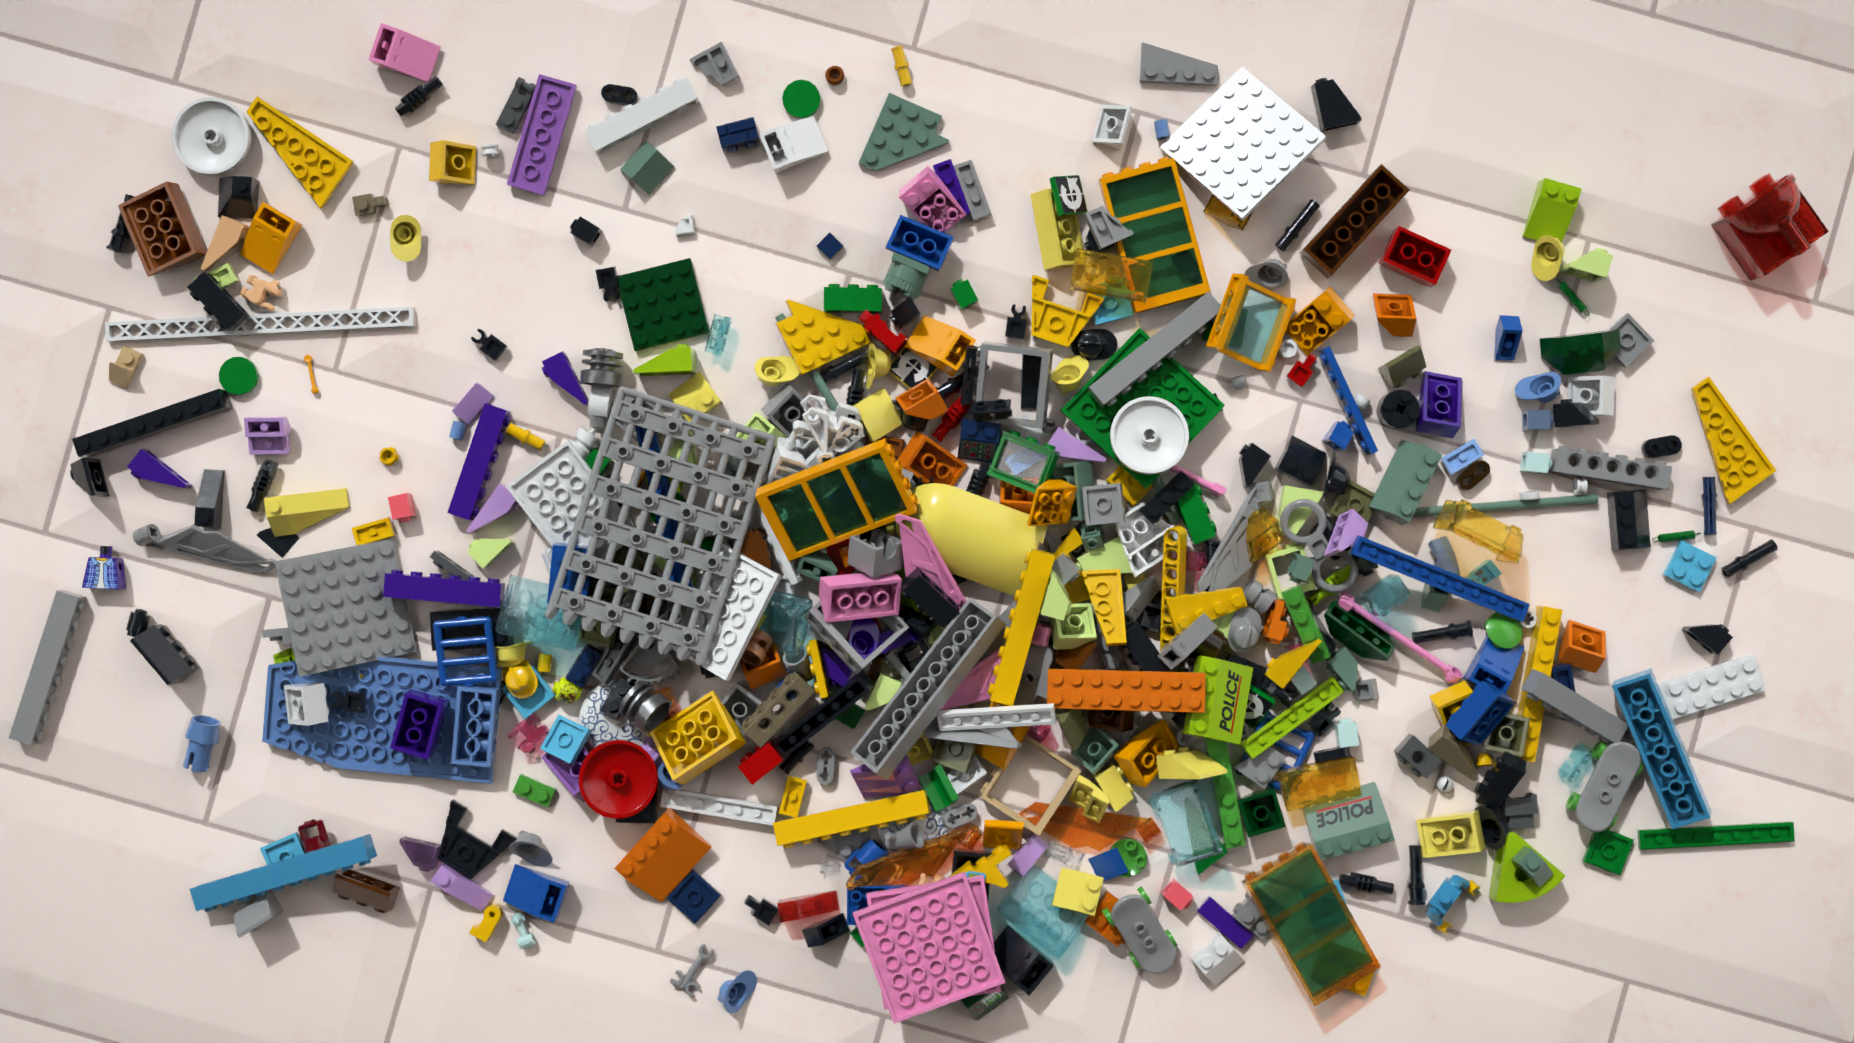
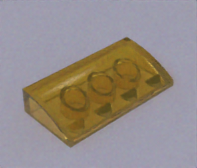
(1111, 275)
(1319, 783)

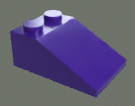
(1439, 405)

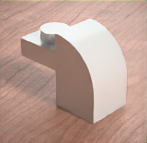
(599, 404)

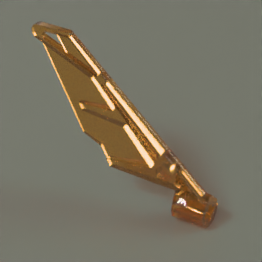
(1079, 831)
(909, 864)

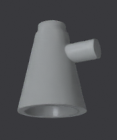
(799, 664)
(906, 838)

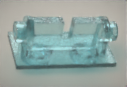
(718, 331)
(1580, 757)

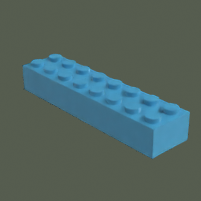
(1661, 748)

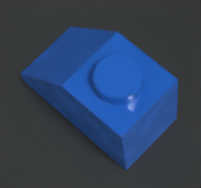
(1507, 337)
(1338, 436)

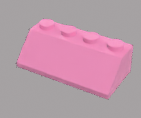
(859, 596)

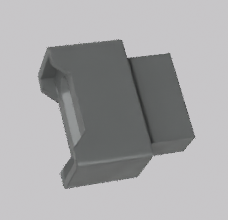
(1520, 810)

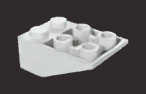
(793, 143)

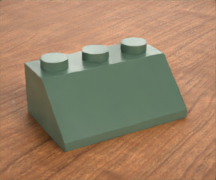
(1079, 475)

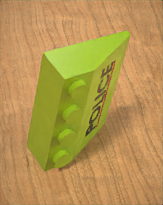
(1225, 701)

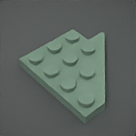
(901, 134)

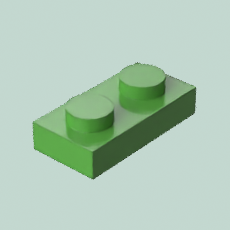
(534, 790)

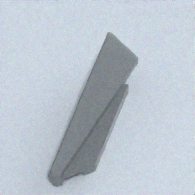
(989, 736)

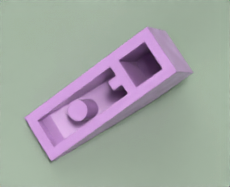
(1073, 448)
(497, 506)
(1345, 531)
(461, 887)

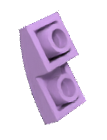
(1027, 855)

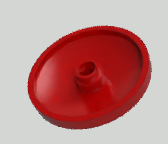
(617, 779)

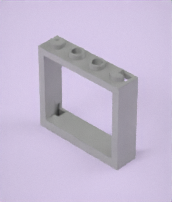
(1044, 381)
(842, 647)

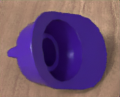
(864, 636)

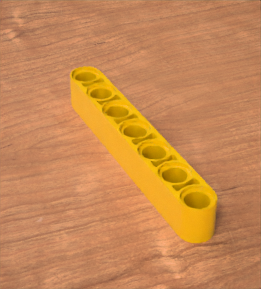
(1168, 581)

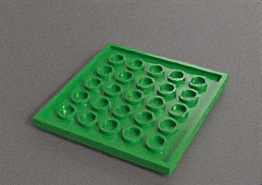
(1167, 382)

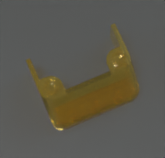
(1481, 530)

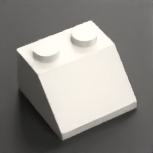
(1594, 393)
(306, 703)
(1216, 958)

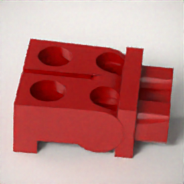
(880, 331)

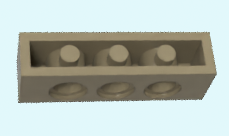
(775, 719)

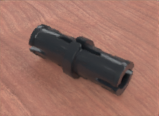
(796, 757)

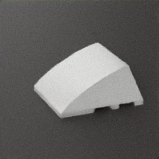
(1142, 540)

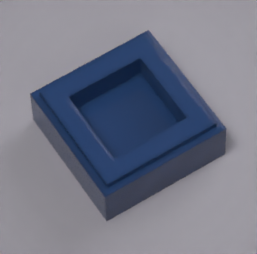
(830, 246)

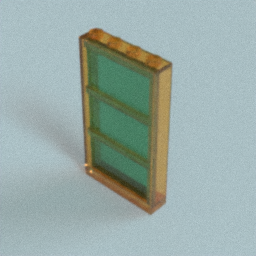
(1310, 923)

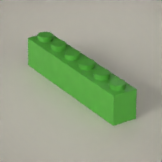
(1225, 796)

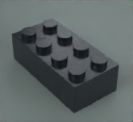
(469, 631)

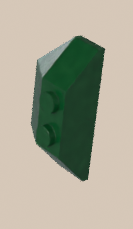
(1581, 351)
(1358, 633)

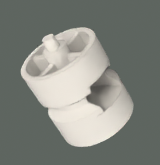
(585, 441)

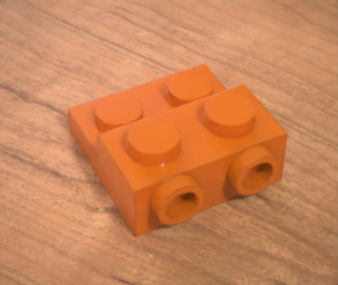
(1274, 628)
(1100, 922)

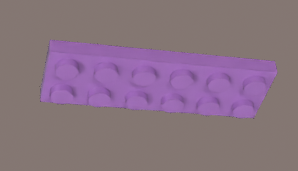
(541, 135)

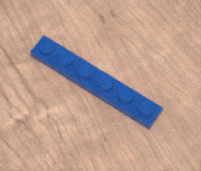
(1343, 393)

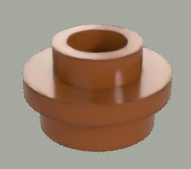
(834, 69)

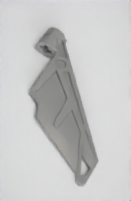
(204, 545)
(1232, 556)

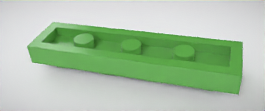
(1305, 622)

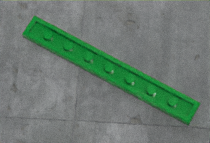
(1716, 835)

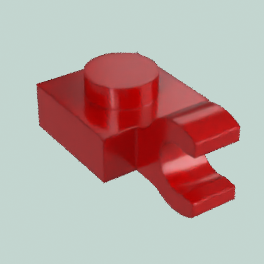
(1300, 371)

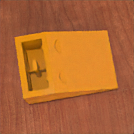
(269, 237)
(1319, 320)
(939, 344)
(1052, 503)

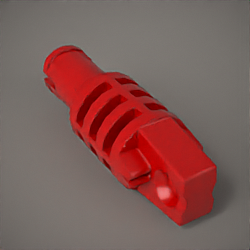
(951, 419)

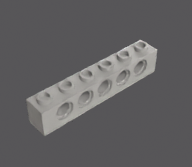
(1660, 472)

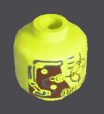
(566, 691)

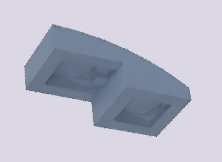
(1444, 554)

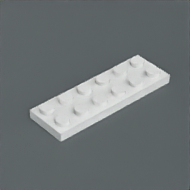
(1712, 685)

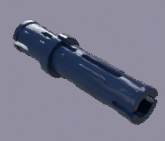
(1709, 505)

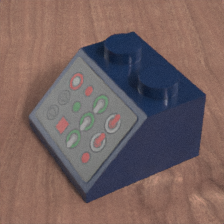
(978, 440)

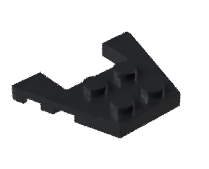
(466, 851)

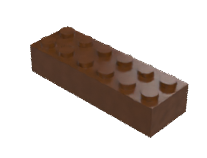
(1354, 221)

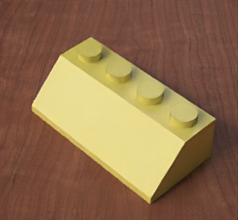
(1056, 234)

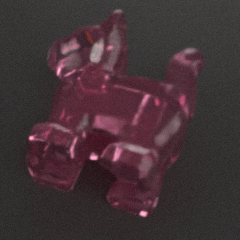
(530, 731)

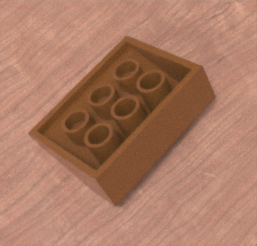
(162, 228)

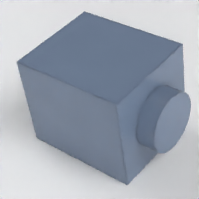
(1536, 420)

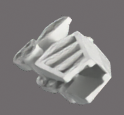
(822, 429)

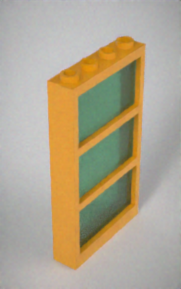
(1156, 210)
(837, 499)

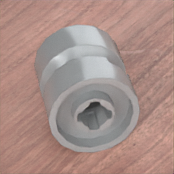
(1258, 596)

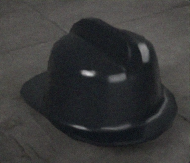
(1094, 344)
(911, 422)
(1337, 478)
(1493, 828)

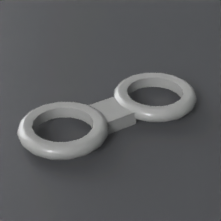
(1317, 545)

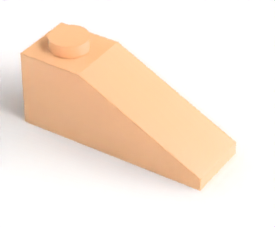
(226, 238)

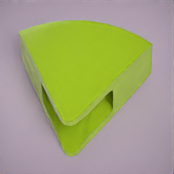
(1509, 882)

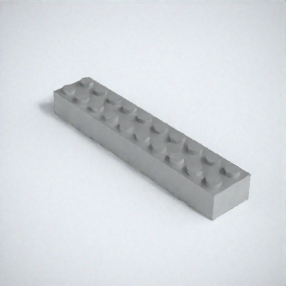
(928, 688)

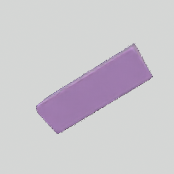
(472, 403)

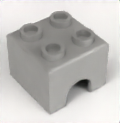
(878, 556)

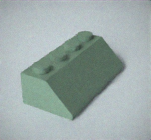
(1405, 481)

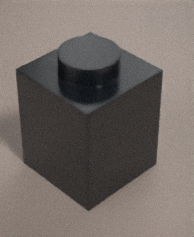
(585, 231)

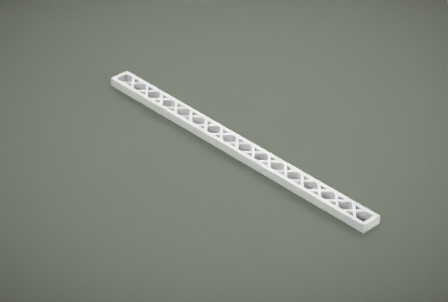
(260, 324)

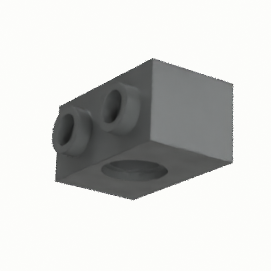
(1427, 762)

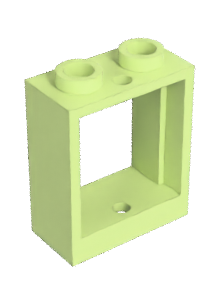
(1275, 552)

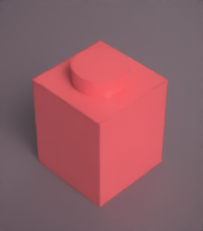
(402, 507)
(1177, 895)

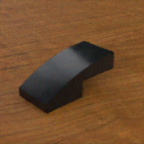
(1152, 614)

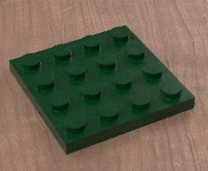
(662, 304)

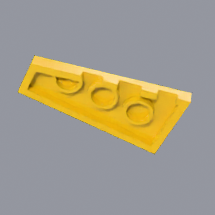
(1107, 601)
(1217, 603)

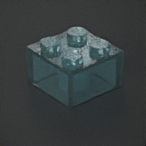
(1385, 595)

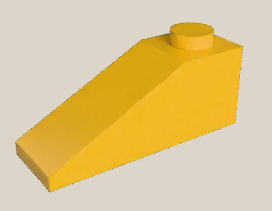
(1287, 664)

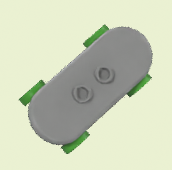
(1607, 785)
(1149, 943)

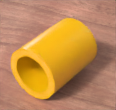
(544, 662)

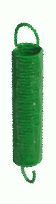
(1572, 297)
(1676, 536)

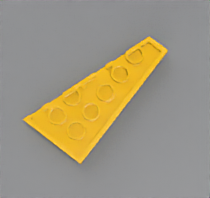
(308, 157)
(1733, 449)

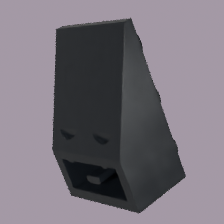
(1021, 960)

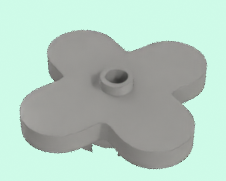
(1037, 664)

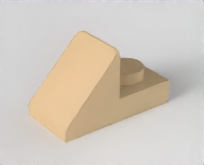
(125, 367)

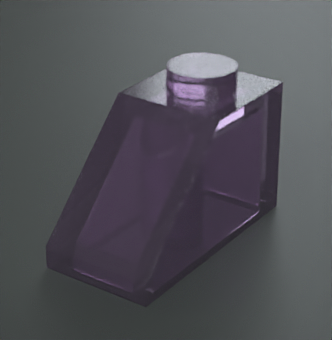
(421, 852)

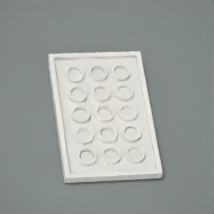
(553, 494)
(741, 612)

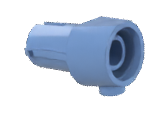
(202, 734)

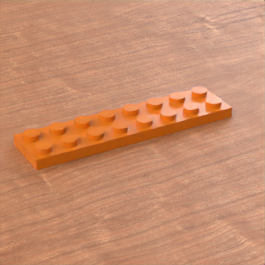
(1127, 690)

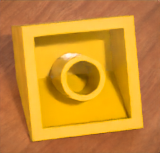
(452, 163)

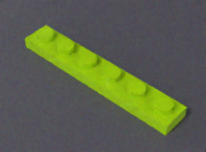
(1291, 717)

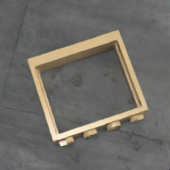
(997, 773)

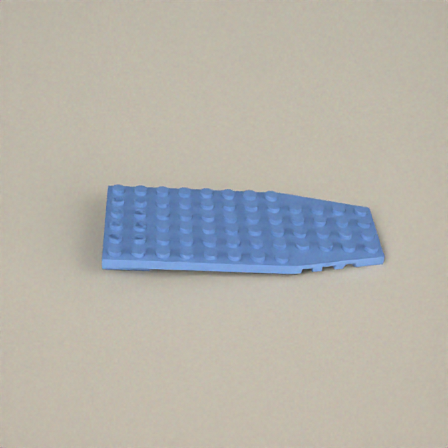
(364, 739)

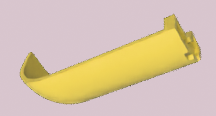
(976, 535)

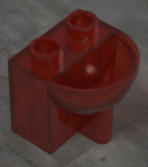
(1768, 225)

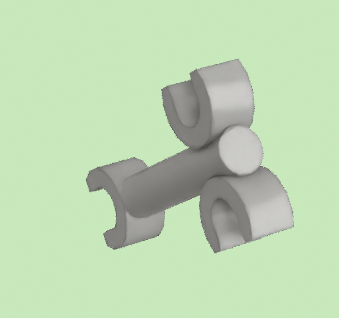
(685, 981)

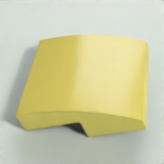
(878, 414)
(1090, 798)

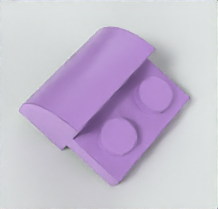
(267, 435)

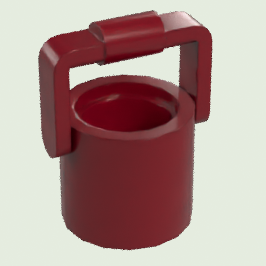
(316, 842)

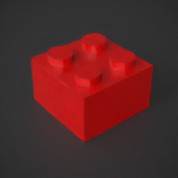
(759, 763)

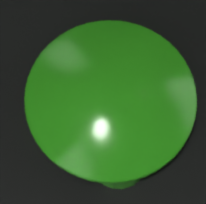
(1503, 631)
(1132, 855)

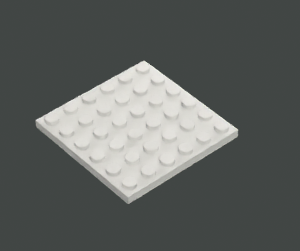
(1243, 143)

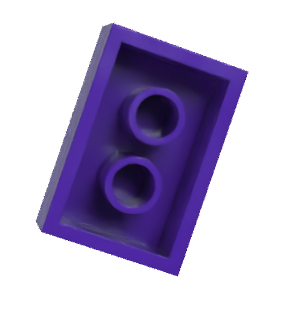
(419, 724)

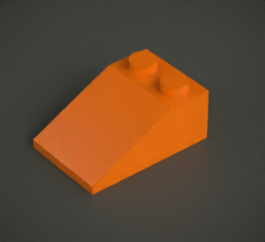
(931, 460)

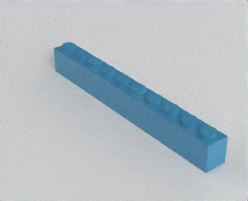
(283, 872)

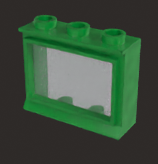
(1023, 461)

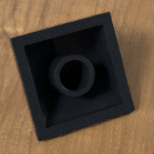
(238, 197)
(90, 476)

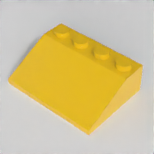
(697, 738)

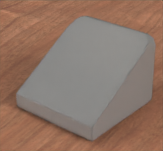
(1366, 689)

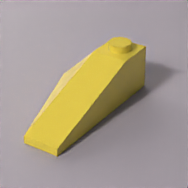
(298, 511)

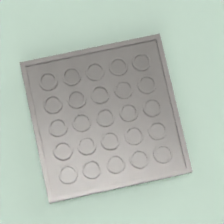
(340, 610)

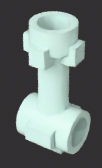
(526, 940)

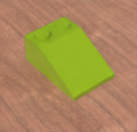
(1551, 209)
(672, 362)

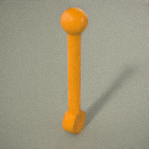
(308, 359)

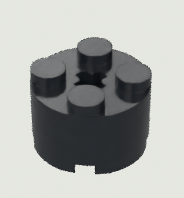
(1389, 402)

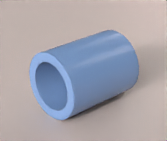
(1161, 129)
(457, 430)

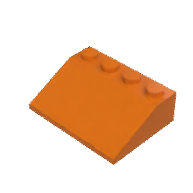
(663, 856)

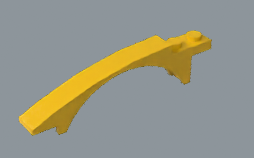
(989, 866)

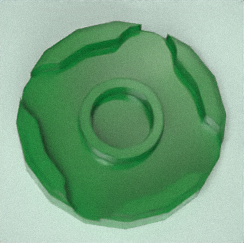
(801, 99)
(238, 375)

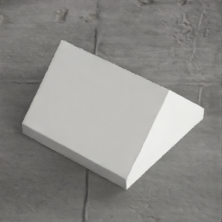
(1112, 125)

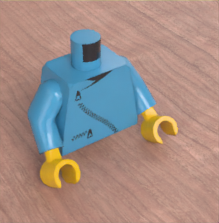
(1445, 897)

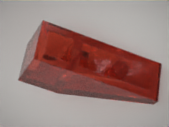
(807, 906)

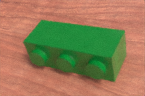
(852, 299)
(1195, 515)

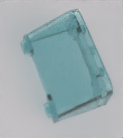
(786, 621)
(1186, 823)

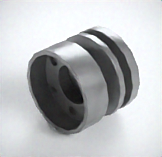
(601, 367)
(644, 707)

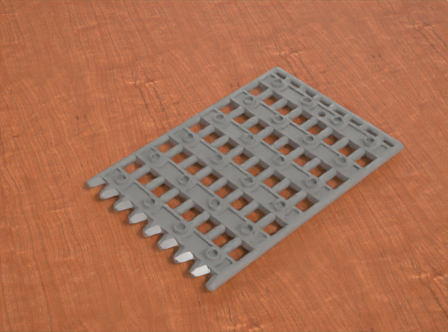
(667, 507)

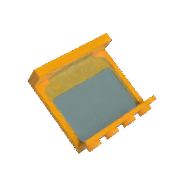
(1251, 323)

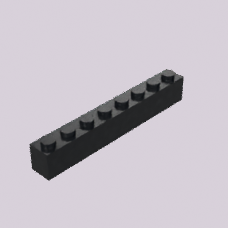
(152, 423)

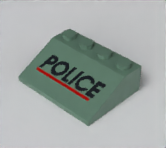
(1348, 823)

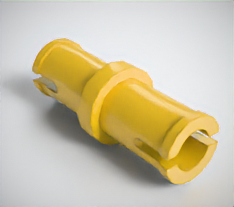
(901, 65)
(525, 436)

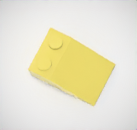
(1187, 764)
(1451, 834)

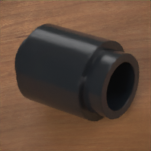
(137, 622)

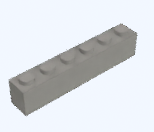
(1574, 706)

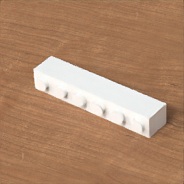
(641, 116)

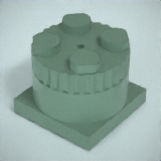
(906, 276)

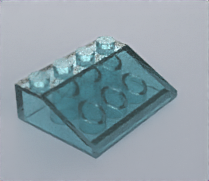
(524, 615)
(1031, 911)

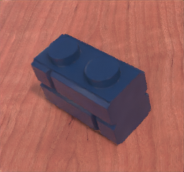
(738, 134)
(584, 665)

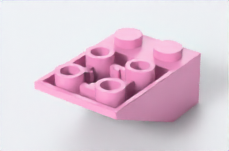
(404, 53)
(931, 201)

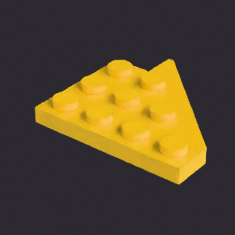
(818, 337)

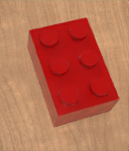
(1414, 256)

